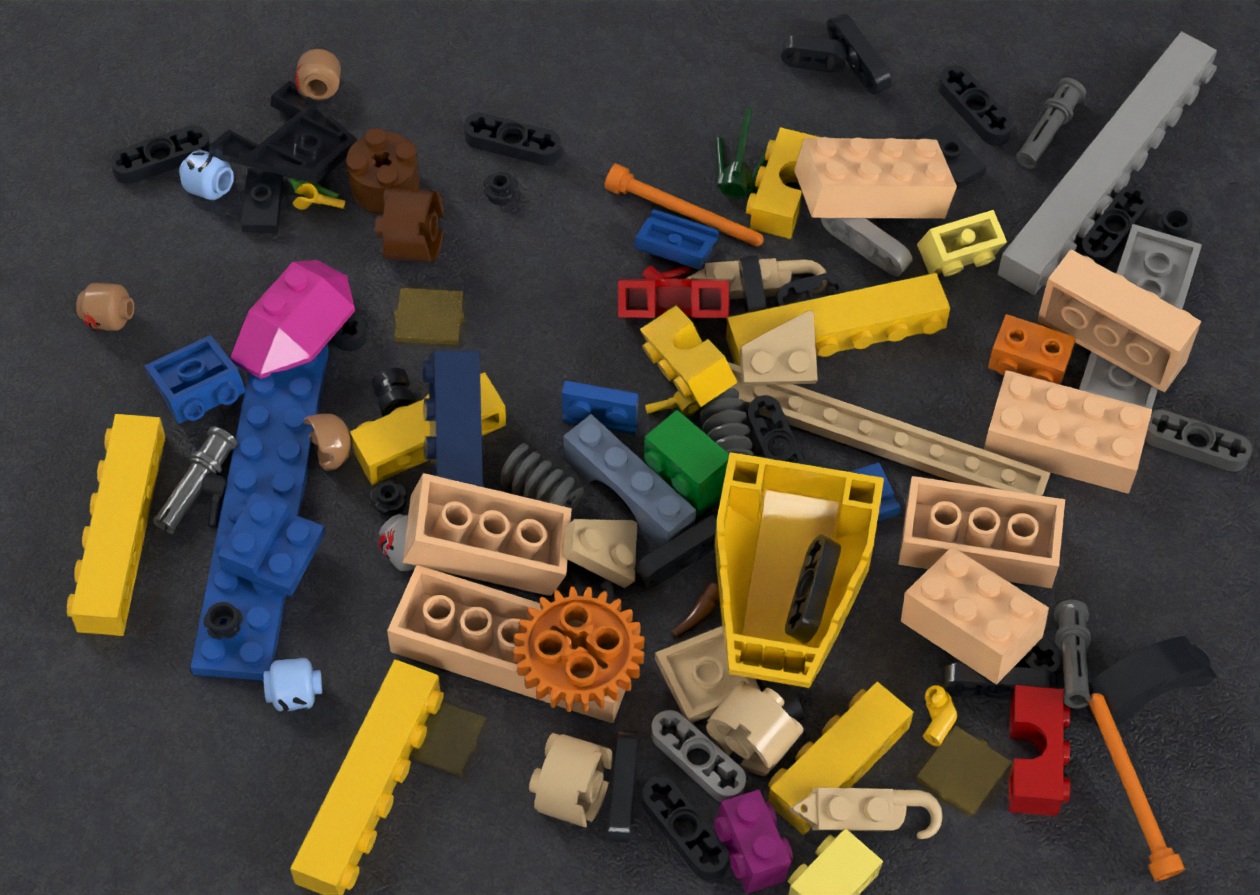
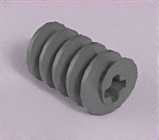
(726, 422)
(535, 482)

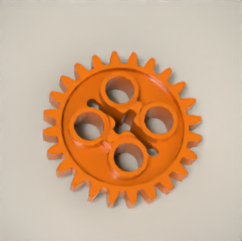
(555, 672)

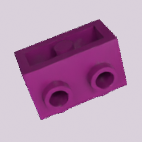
(754, 845)

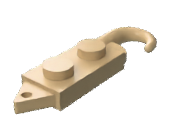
(773, 272)
(866, 809)

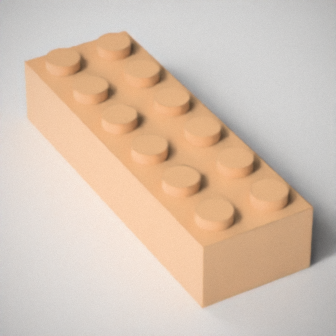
(472, 633)

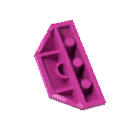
(293, 319)

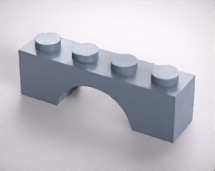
(603, 457)

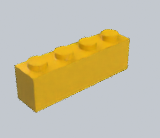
(397, 440)
(844, 751)

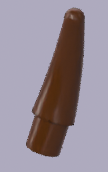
(702, 608)

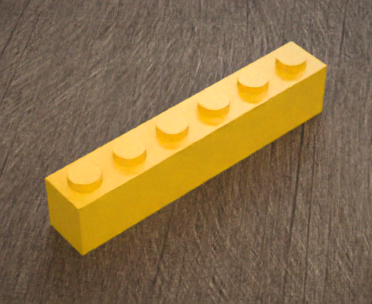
(854, 317)
(117, 525)
(367, 780)

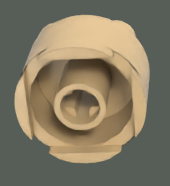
(754, 727)
(571, 779)

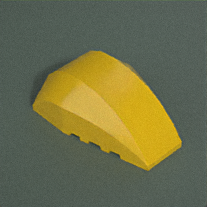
(761, 539)

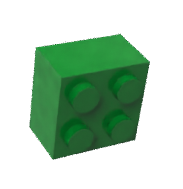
(687, 462)

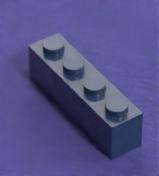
(454, 415)

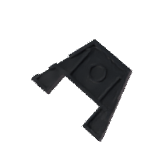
(300, 149)

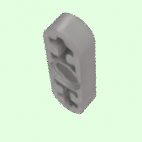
(870, 243)
(669, 744)

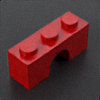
(656, 296)
(1039, 783)

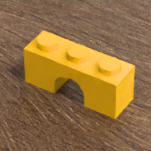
(775, 204)
(696, 365)

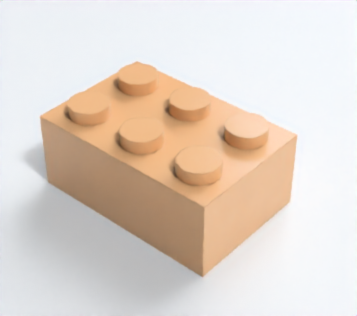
(974, 615)

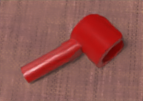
(652, 273)

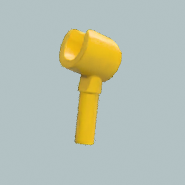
(313, 196)
(686, 406)

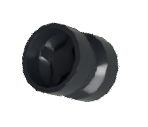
(392, 389)

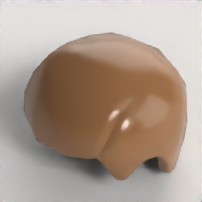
(332, 440)

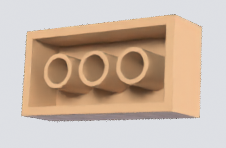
(874, 178)
(1118, 320)
(1068, 431)
(998, 528)
(486, 535)

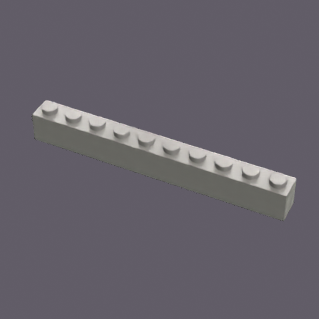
(1107, 163)

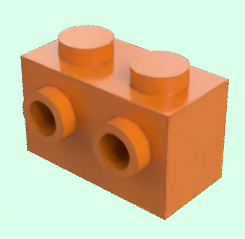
(1031, 350)

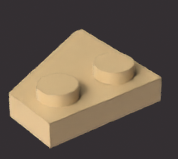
(782, 355)
(603, 548)

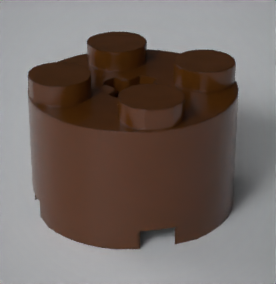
(379, 163)
(410, 225)

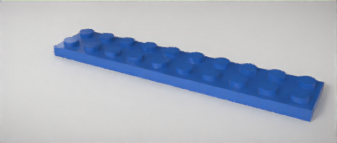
(275, 464)

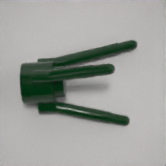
(736, 179)

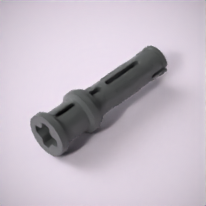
(1057, 112)
(202, 462)
(1073, 640)

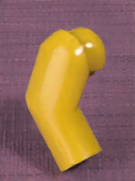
(942, 714)

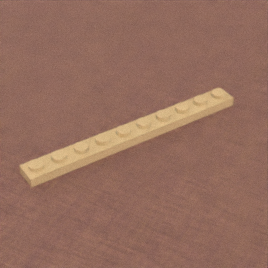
(895, 439)

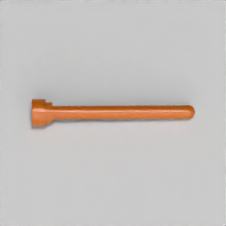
(622, 181)
(1163, 860)

